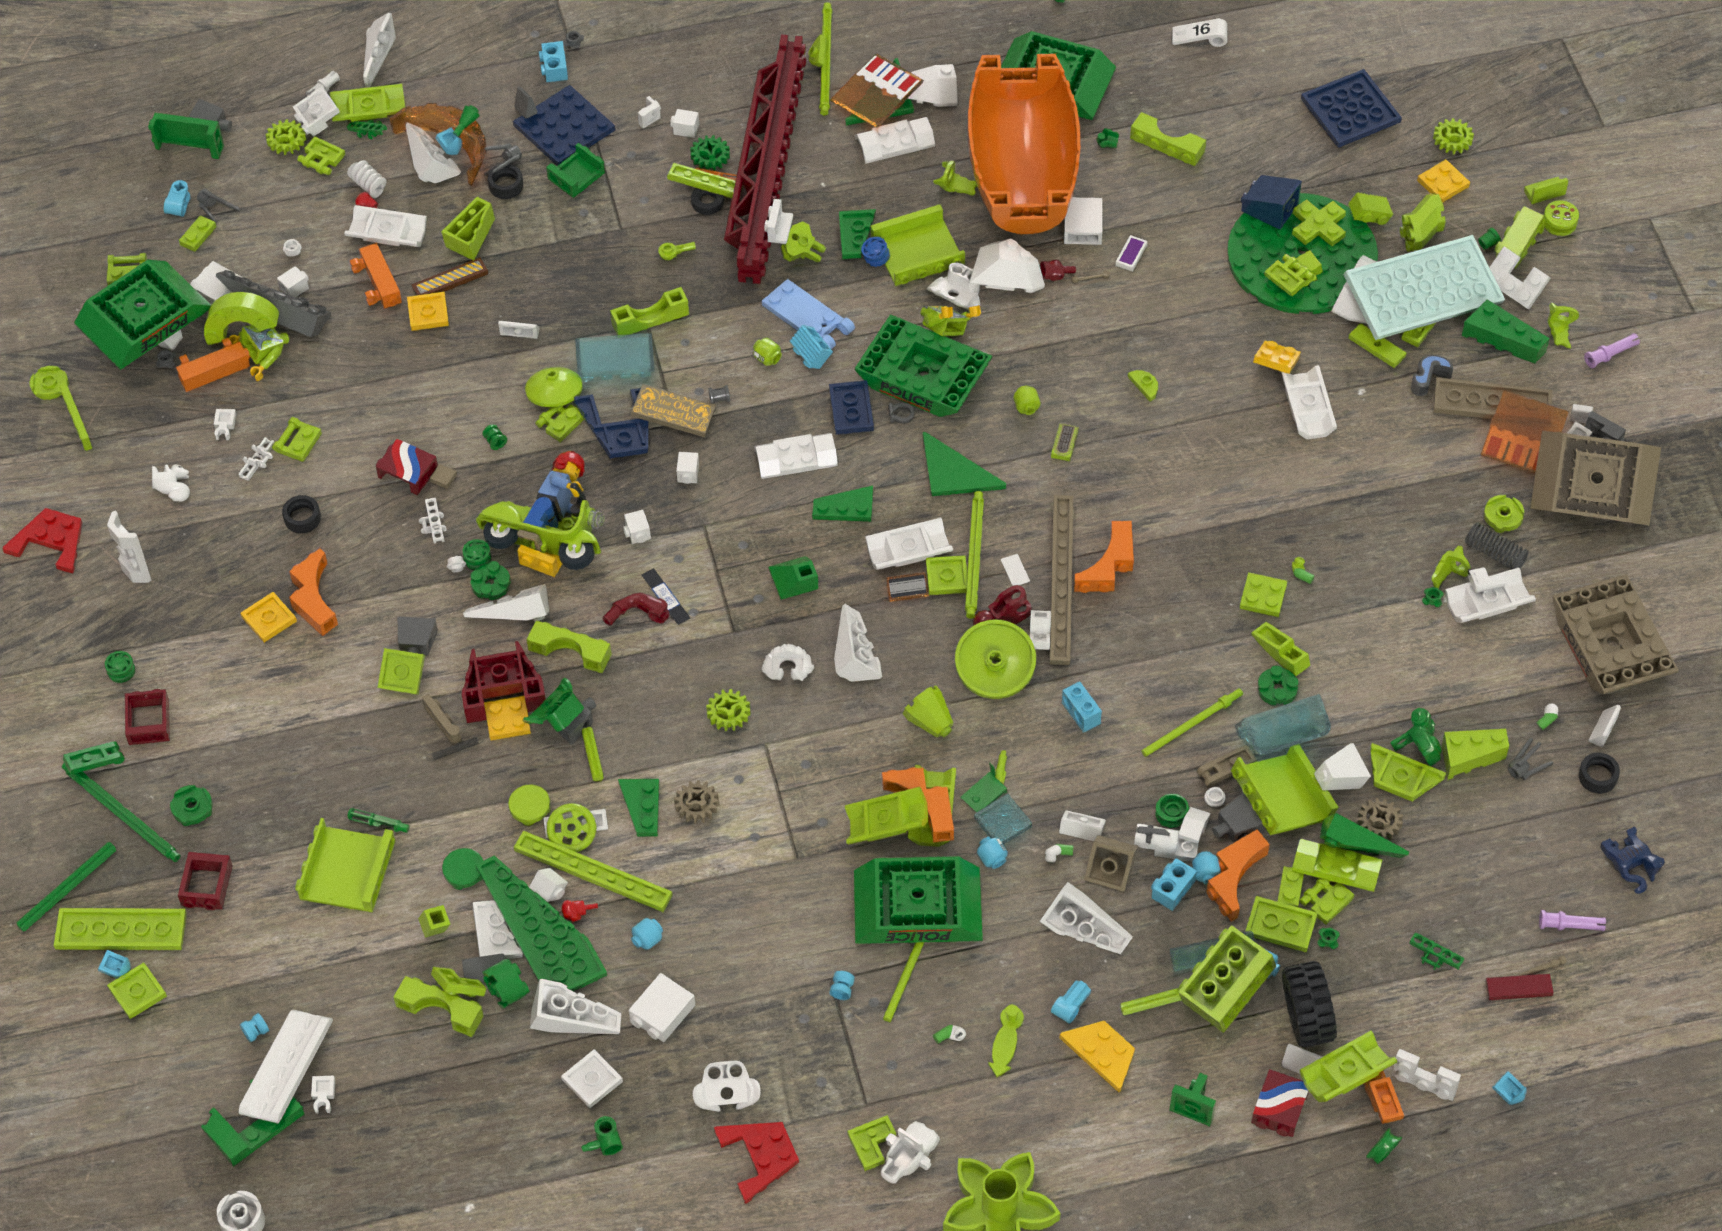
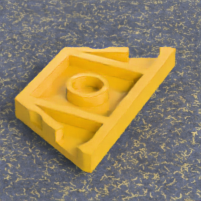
(1102, 1050)

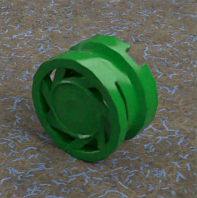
(476, 554)
(119, 668)

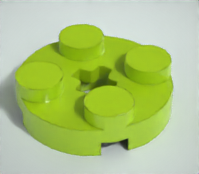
(1500, 522)

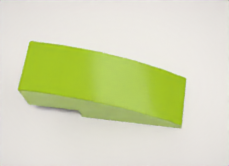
(1281, 648)

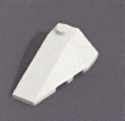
(378, 43)
(938, 86)
(428, 158)
(527, 605)
(853, 650)
(1082, 919)

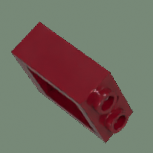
(147, 733)
(205, 862)

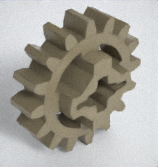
(696, 803)
(1380, 818)

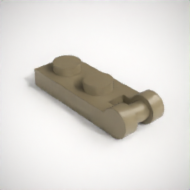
(442, 720)
(1223, 765)

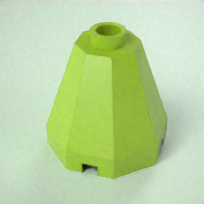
(930, 712)

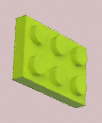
(1281, 923)

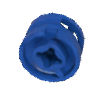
(876, 252)

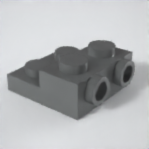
(1604, 428)

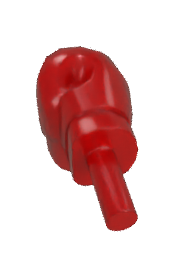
(365, 200)
(575, 909)

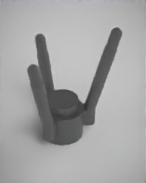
(509, 155)
(208, 199)
(1519, 767)

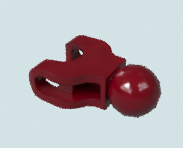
(1006, 608)

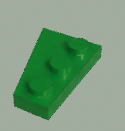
(854, 231)
(845, 506)
(642, 803)

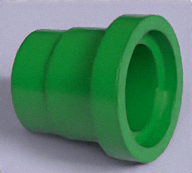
(1489, 239)

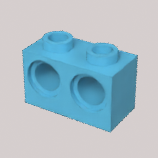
(554, 61)
(1081, 706)
(1177, 885)

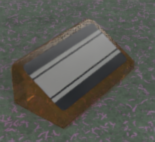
(907, 586)

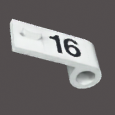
(1213, 30)

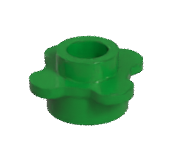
(1433, 592)
(1328, 933)

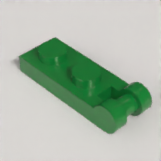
(93, 757)

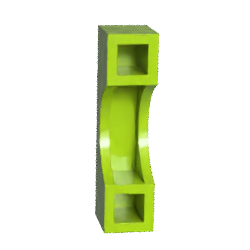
(1185, 148)
(670, 307)
(548, 638)
(416, 995)

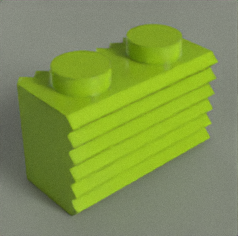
(1370, 208)

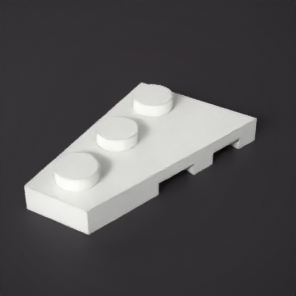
(492, 931)

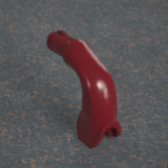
(655, 608)

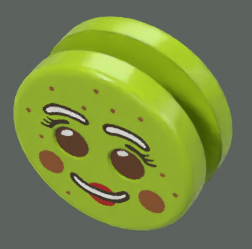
(1561, 218)

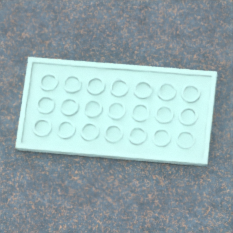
(1423, 287)

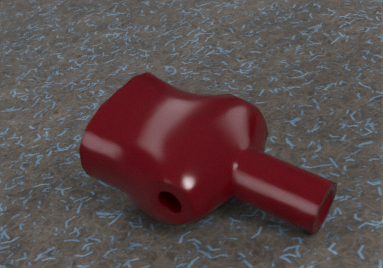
(1055, 270)

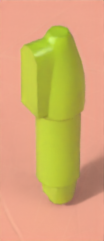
(1000, 770)

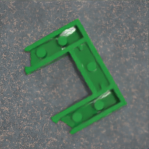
(239, 1146)

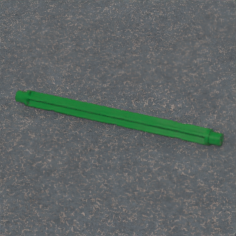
(124, 814)

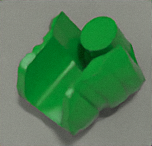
(1107, 139)

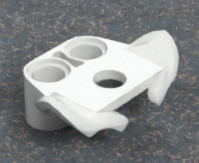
(957, 281)
(708, 1093)

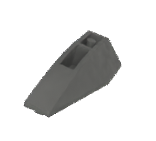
(294, 312)

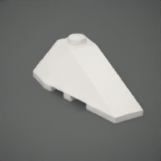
(567, 1012)

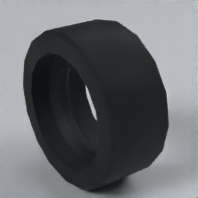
(505, 192)
(297, 502)
(1603, 760)

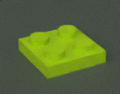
(946, 575)
(1263, 594)
(401, 671)
(136, 990)

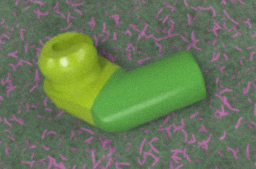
(1299, 570)

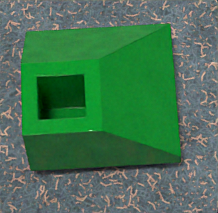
(794, 577)

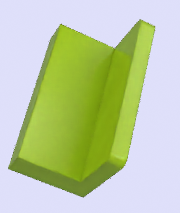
(1546, 189)

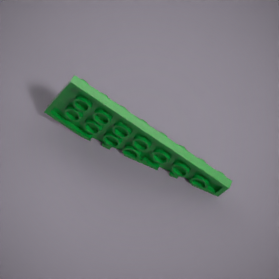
(546, 939)

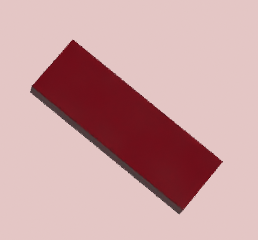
(1519, 987)

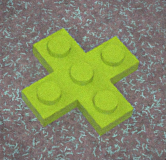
(1319, 222)

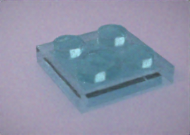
(1003, 819)

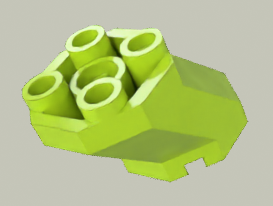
(1422, 222)

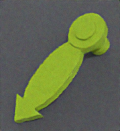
(1006, 1039)

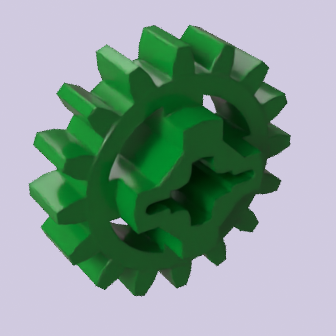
(710, 152)

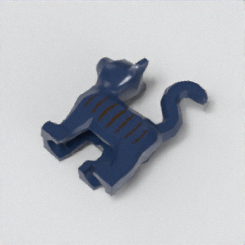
(1631, 856)

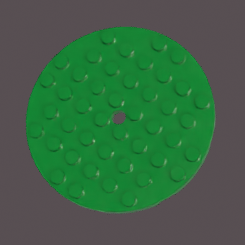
(1257, 245)

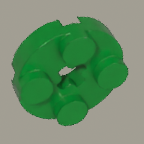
(487, 590)
(1280, 676)
(193, 815)

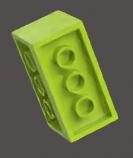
(1244, 968)

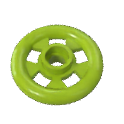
(557, 818)

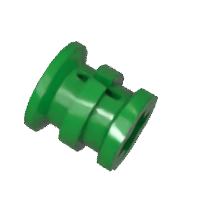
(494, 437)

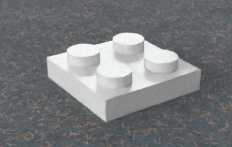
(591, 1078)

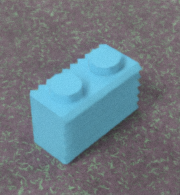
(810, 347)

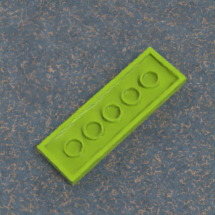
(120, 929)

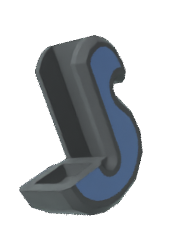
(1427, 366)

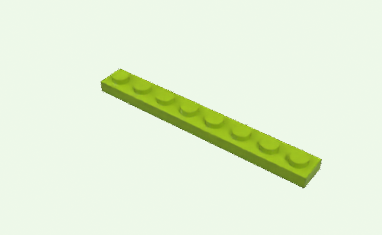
(593, 871)

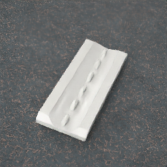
(284, 1066)

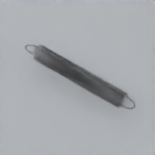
(452, 747)

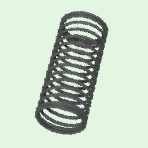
(1519, 560)

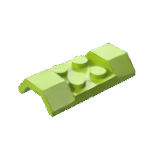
(368, 102)
(887, 815)
(923, 836)
(1337, 865)
(1345, 1068)

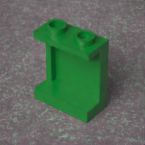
(576, 171)

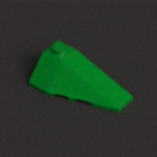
(1346, 834)

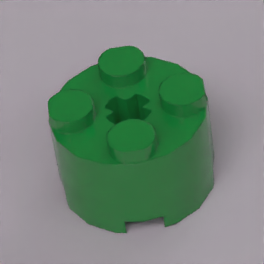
(505, 982)

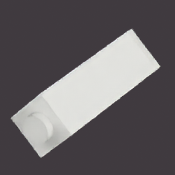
(1343, 770)

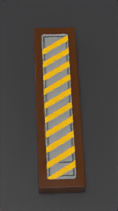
(451, 278)

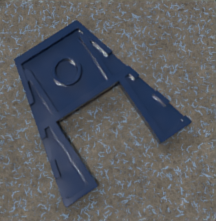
(616, 438)

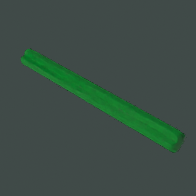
(66, 886)

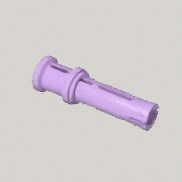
(1604, 353)
(1561, 921)

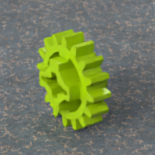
(1453, 136)
(285, 137)
(728, 710)

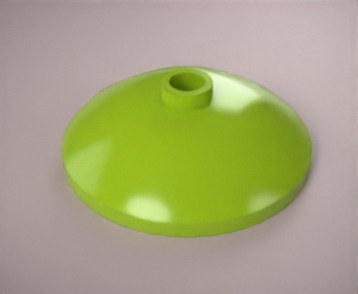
(553, 387)

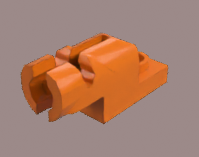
(1384, 1098)

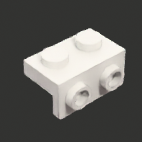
(778, 224)

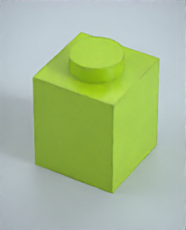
(434, 921)

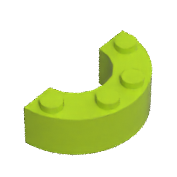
(238, 307)

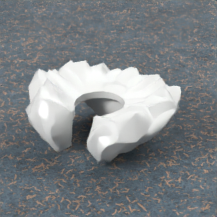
(787, 652)

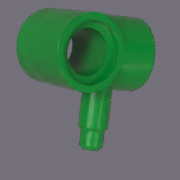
(608, 1142)

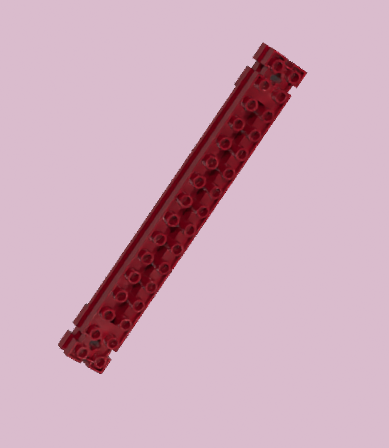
(783, 81)

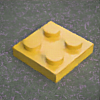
(1443, 180)
(427, 311)
(1277, 356)
(268, 617)
(506, 718)

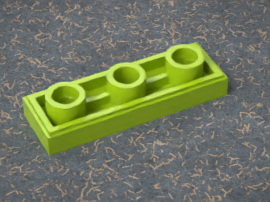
(1380, 348)

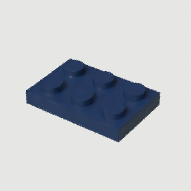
(851, 407)

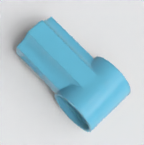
(1069, 1005)

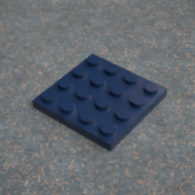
(1351, 108)
(563, 123)

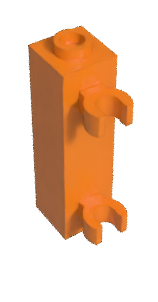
(380, 276)
(213, 366)

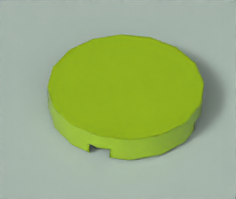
(46, 382)

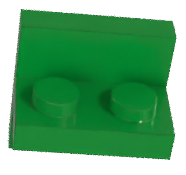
(1193, 1102)

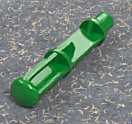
(378, 820)

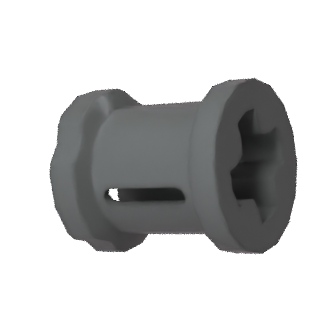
(719, 394)

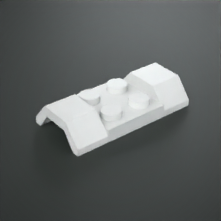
(896, 139)
(387, 226)
(1309, 403)
(796, 455)
(908, 544)
(131, 554)
(1468, 605)

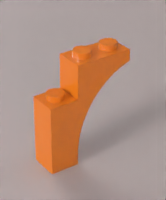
(1116, 558)
(307, 599)
(937, 799)
(1233, 864)

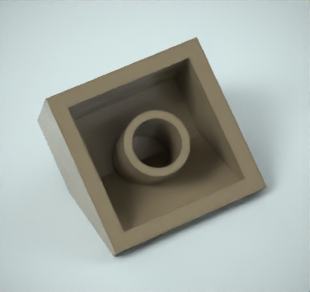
(1110, 863)

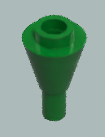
(468, 116)

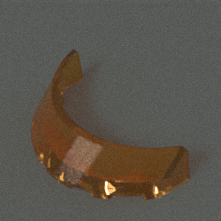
(438, 119)

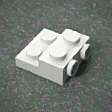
(315, 111)

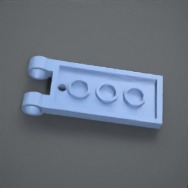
(800, 308)

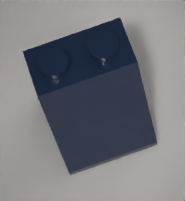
(1272, 199)

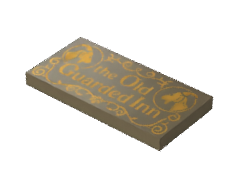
(673, 410)

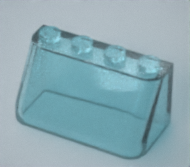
(615, 356)
(1285, 726)

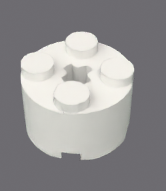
(240, 1212)

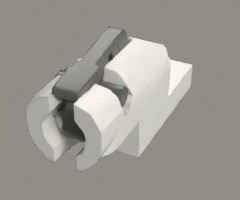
(1165, 842)

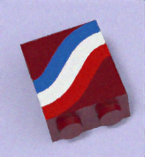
(407, 464)
(1280, 1103)

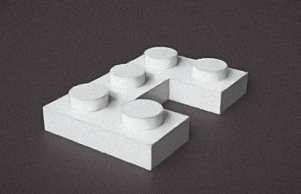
(1522, 292)
(1442, 1084)

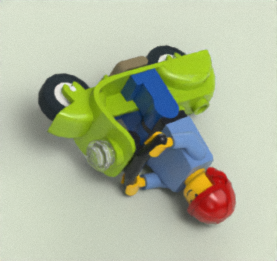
(537, 526)

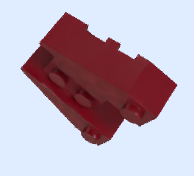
(500, 676)

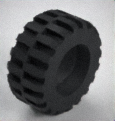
(1309, 1004)

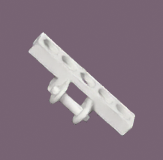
(255, 462)
(432, 517)

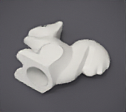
(167, 482)

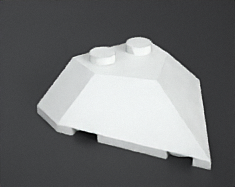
(1007, 267)

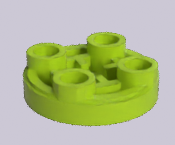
(529, 804)

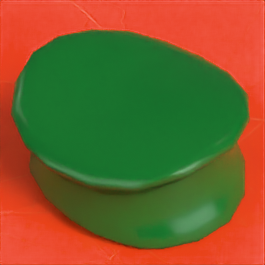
(1171, 810)
(1383, 1146)

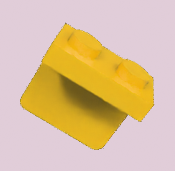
(539, 561)

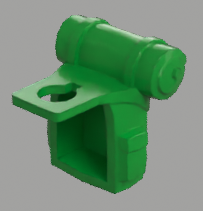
(1422, 736)

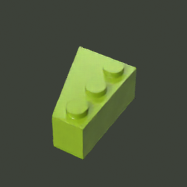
(1522, 233)
(1473, 749)

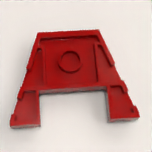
(50, 530)
(768, 1149)

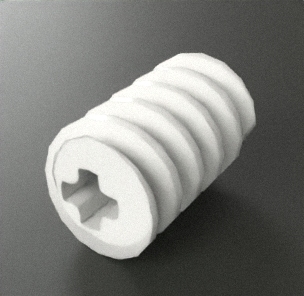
(367, 178)

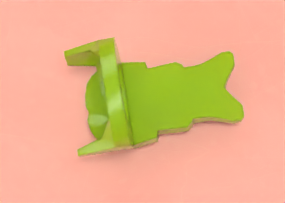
(953, 182)
(1560, 324)
(1448, 564)

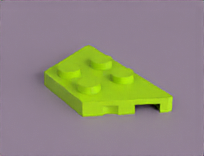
(1402, 774)

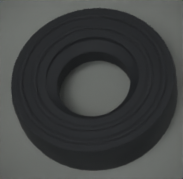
(709, 208)

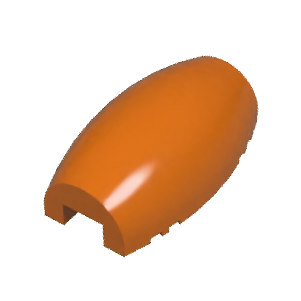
(1024, 142)

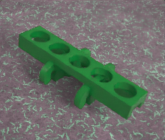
(373, 129)
(1442, 958)

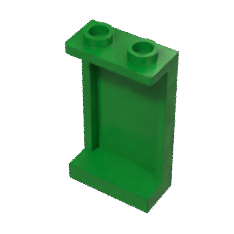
(186, 132)

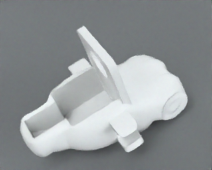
(909, 1151)

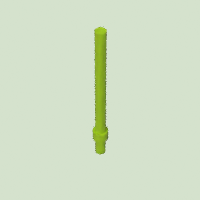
(1223, 702)
(903, 981)

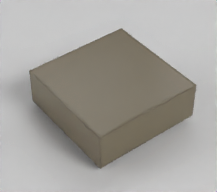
(443, 476)

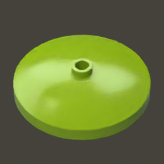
(999, 642)

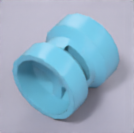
(842, 983)
(249, 1029)

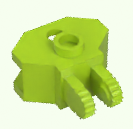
(800, 242)

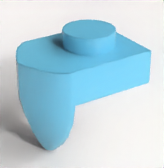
(449, 142)
(114, 965)
(1510, 1089)

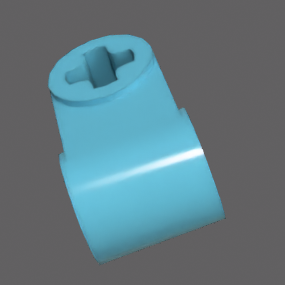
(177, 199)

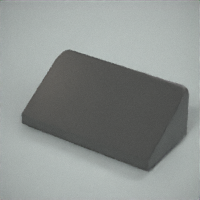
(524, 103)
(474, 966)

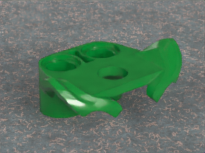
(561, 708)

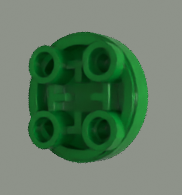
(460, 868)

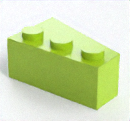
(469, 228)

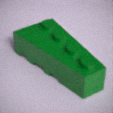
(1505, 332)

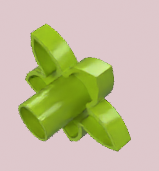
(999, 1198)

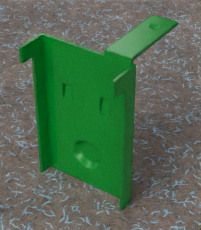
(984, 791)

